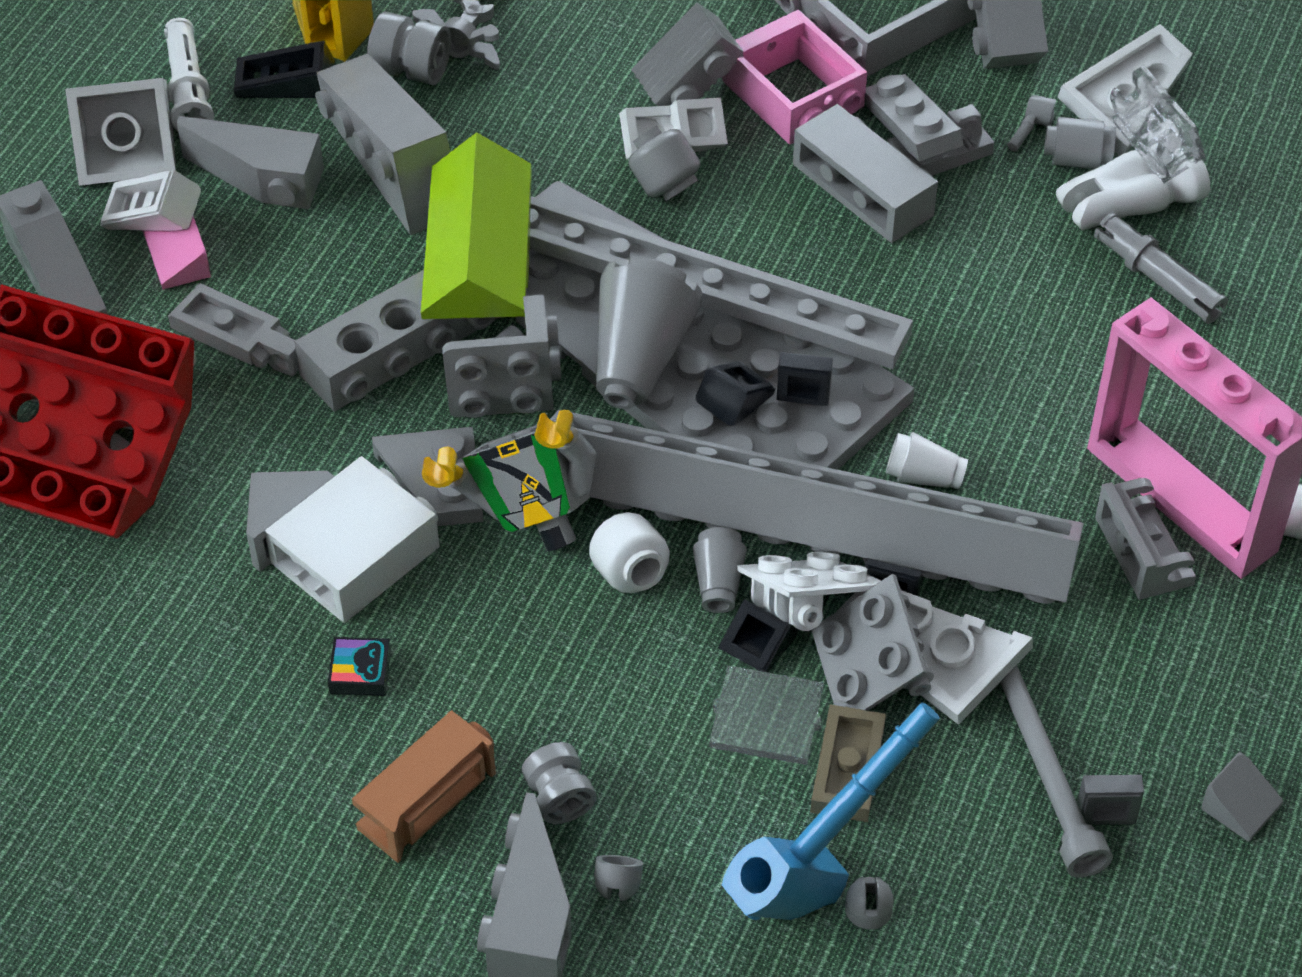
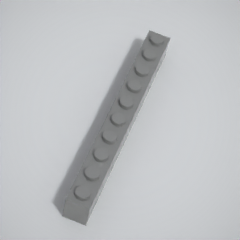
(832, 510)

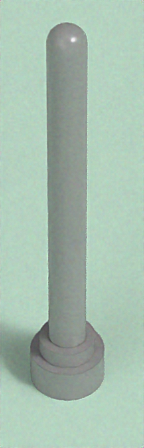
(1082, 847)

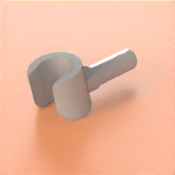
(1038, 111)

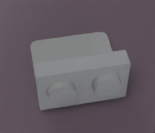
(505, 371)

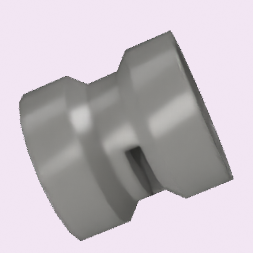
(560, 786)

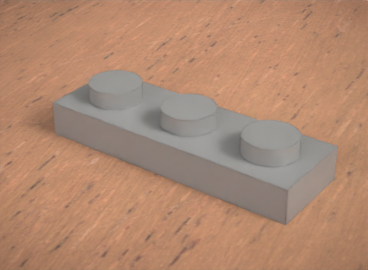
(912, 117)

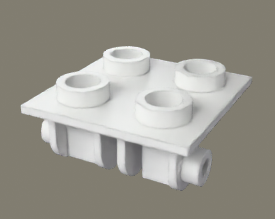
(797, 588)

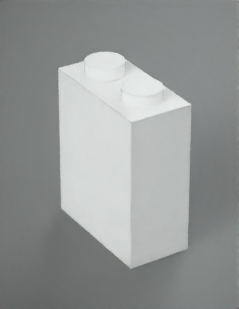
(353, 538)

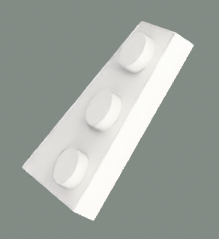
(1090, 91)
(963, 656)

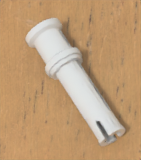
(187, 87)

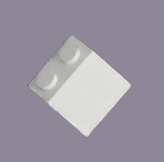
(121, 130)

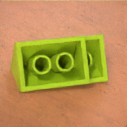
(477, 233)

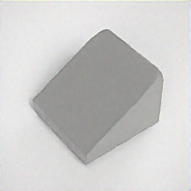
(1241, 798)

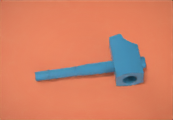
(802, 875)

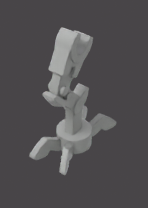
(463, 31)

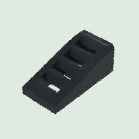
(296, 71)

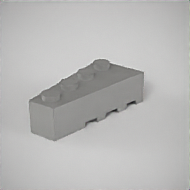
(386, 133)

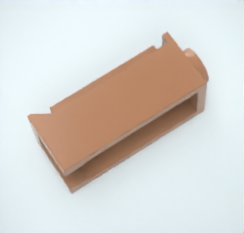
(424, 783)

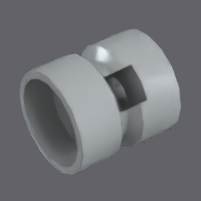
(410, 47)

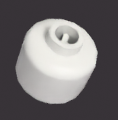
(629, 553)

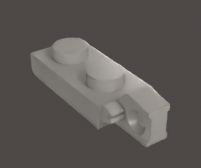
(235, 329)

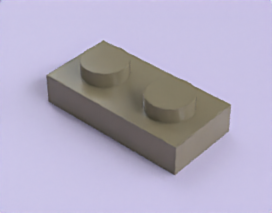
(847, 746)

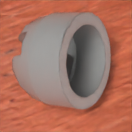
(618, 873)
(856, 903)

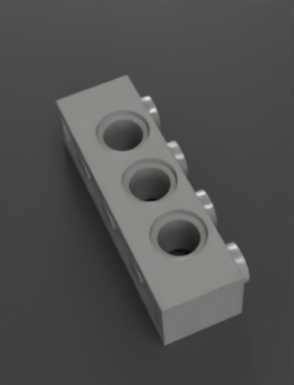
(376, 343)

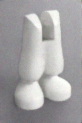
(1128, 189)

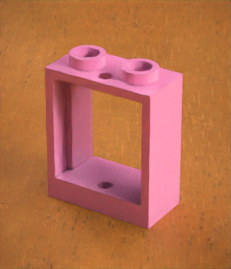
(793, 39)

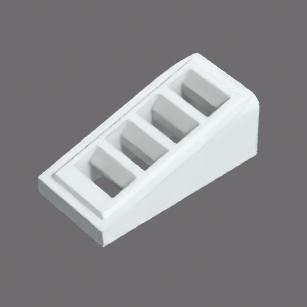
(158, 203)

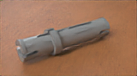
(1144, 255)

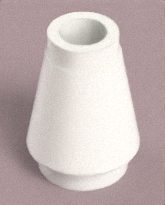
(925, 463)

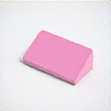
(178, 255)

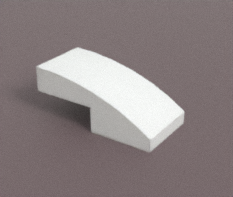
(697, 119)

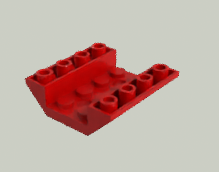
(89, 382)

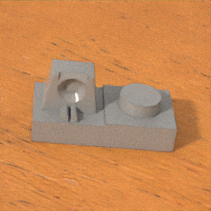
(975, 141)

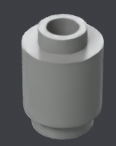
(1080, 143)

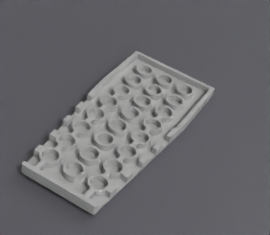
(861, 392)

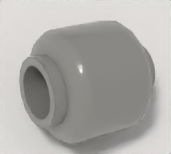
(664, 163)

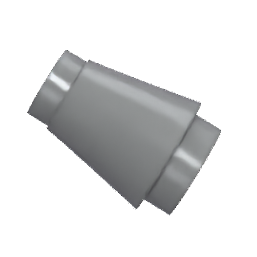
(716, 564)

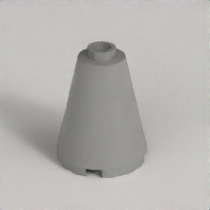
(640, 326)

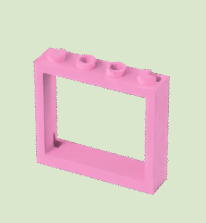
(1180, 489)

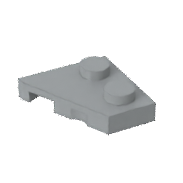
(405, 458)

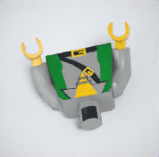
(524, 477)

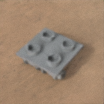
(872, 649)

